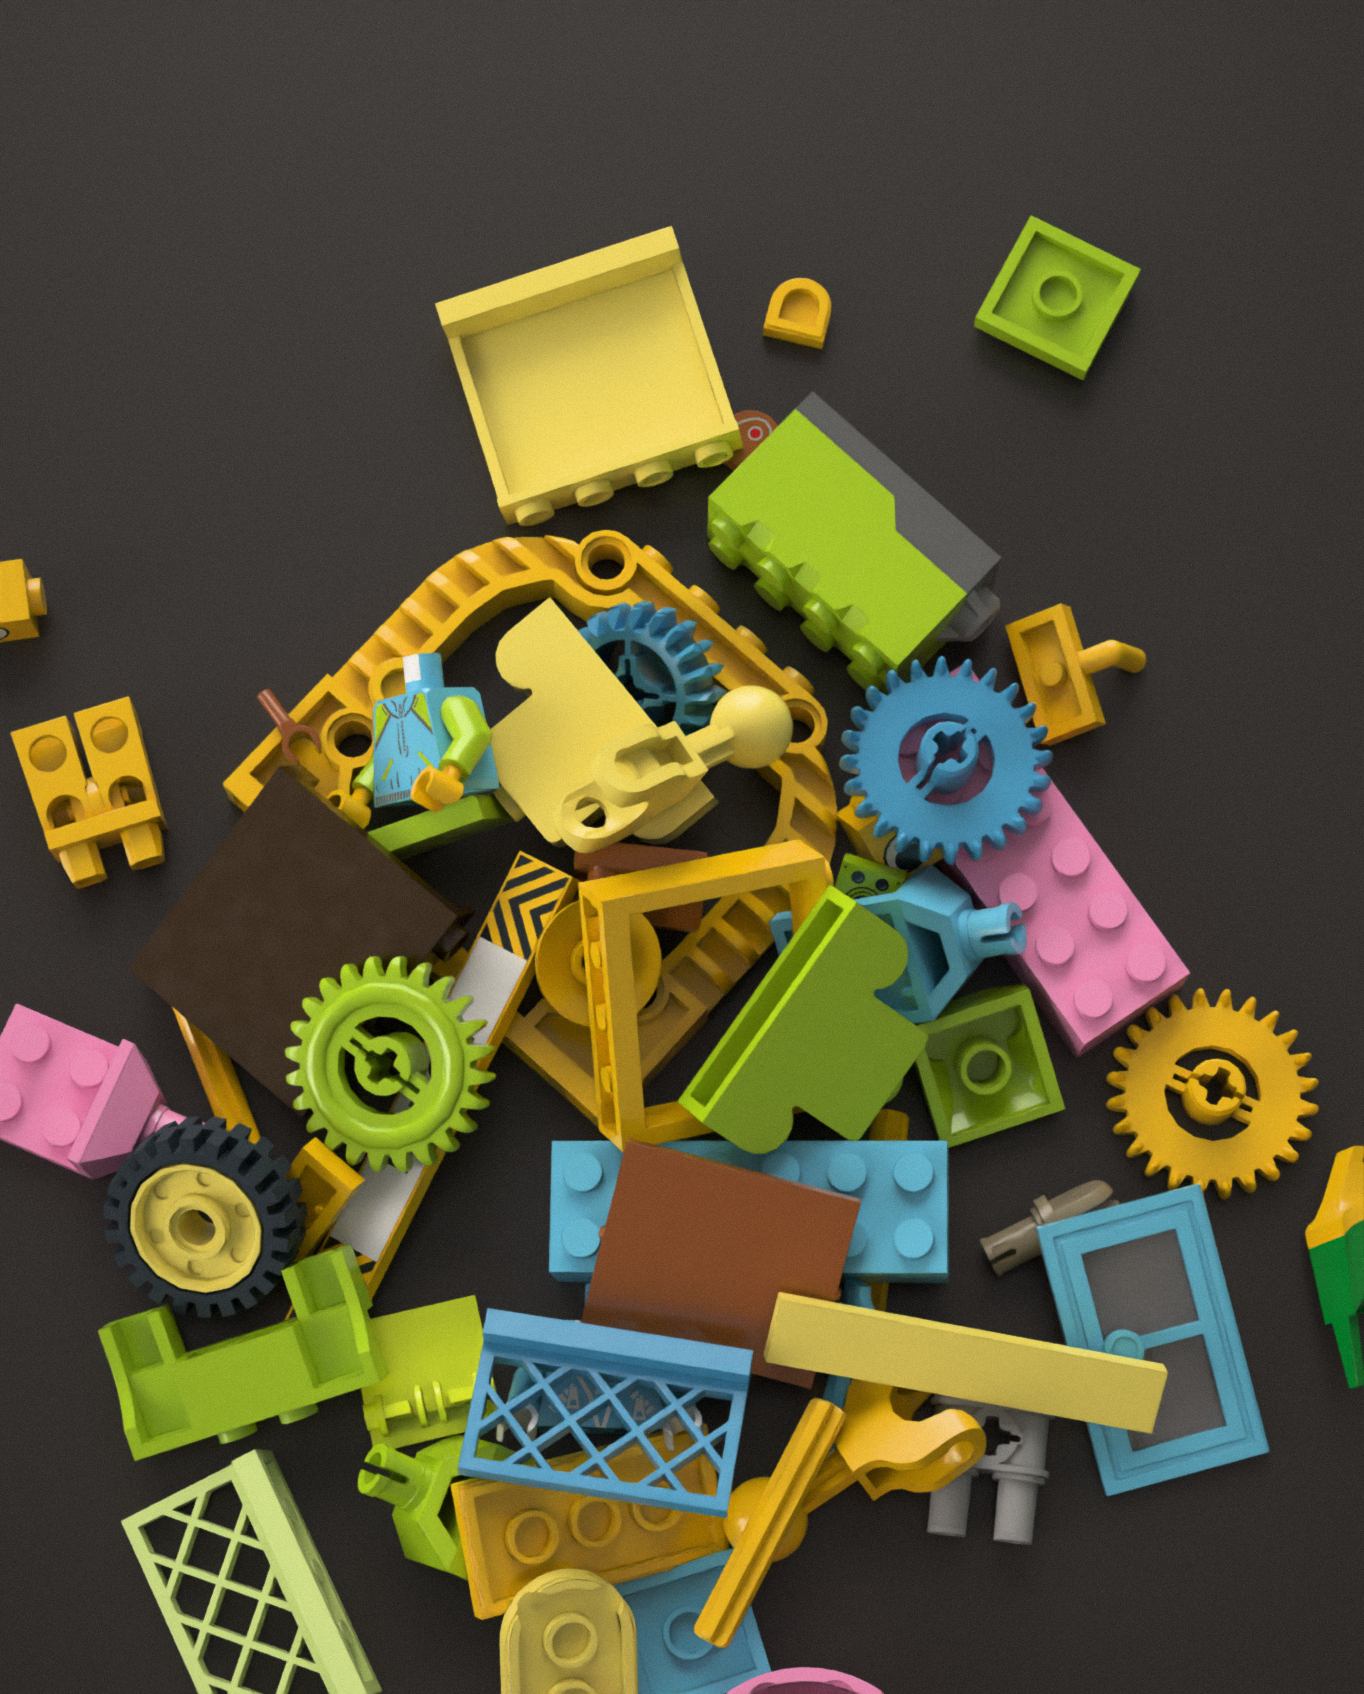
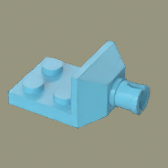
(942, 938)

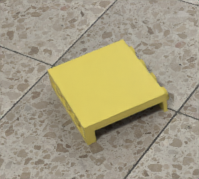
(590, 377)

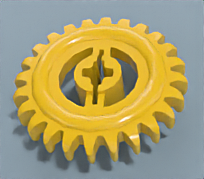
(1270, 1119)

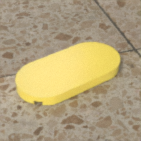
(568, 1637)

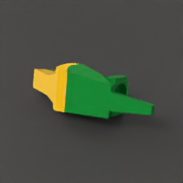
(1337, 1257)

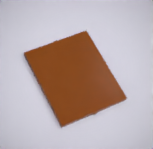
(709, 1246)

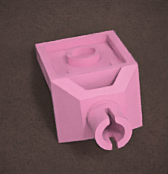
(75, 1095)

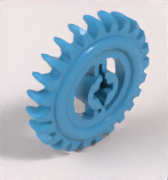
(985, 717)

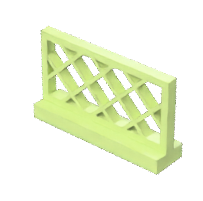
(293, 1564)

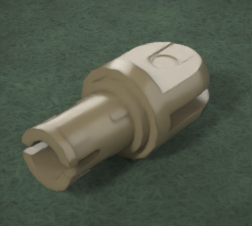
(1020, 1241)

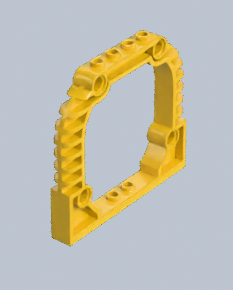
(530, 569)

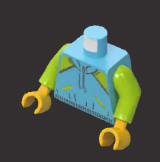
(426, 746)

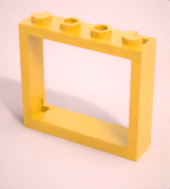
(609, 967)

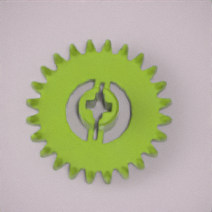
(440, 1100)

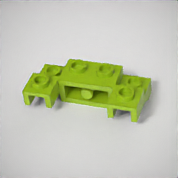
(271, 1371)

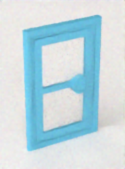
(1153, 1289)

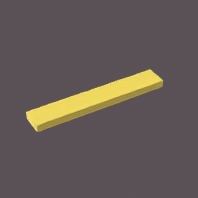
(965, 1362)

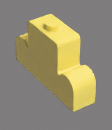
(564, 724)

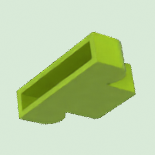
(813, 1035)

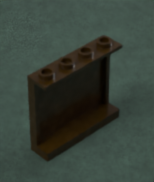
(278, 912)

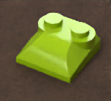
(986, 1065)

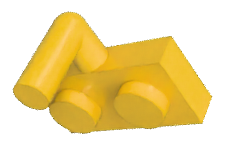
(1059, 671)

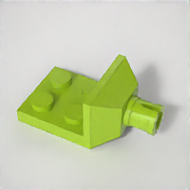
(424, 1497)

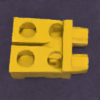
(100, 810)

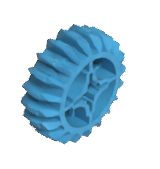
(659, 660)

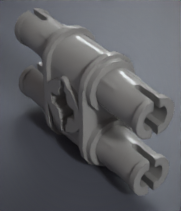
(1015, 1466)

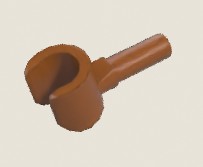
(287, 726)

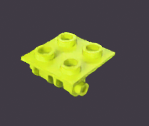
(431, 1373)

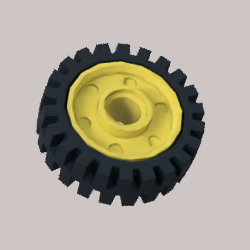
(229, 1180)

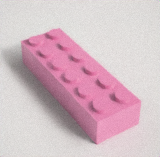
(1090, 943)

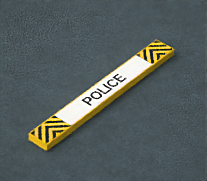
(497, 978)

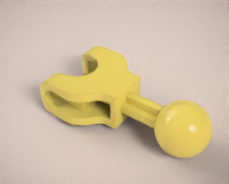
(659, 766)

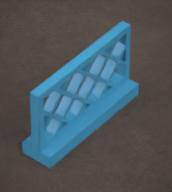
(617, 1357)

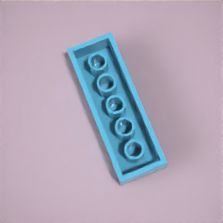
(898, 1228)

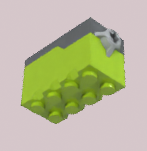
(852, 546)

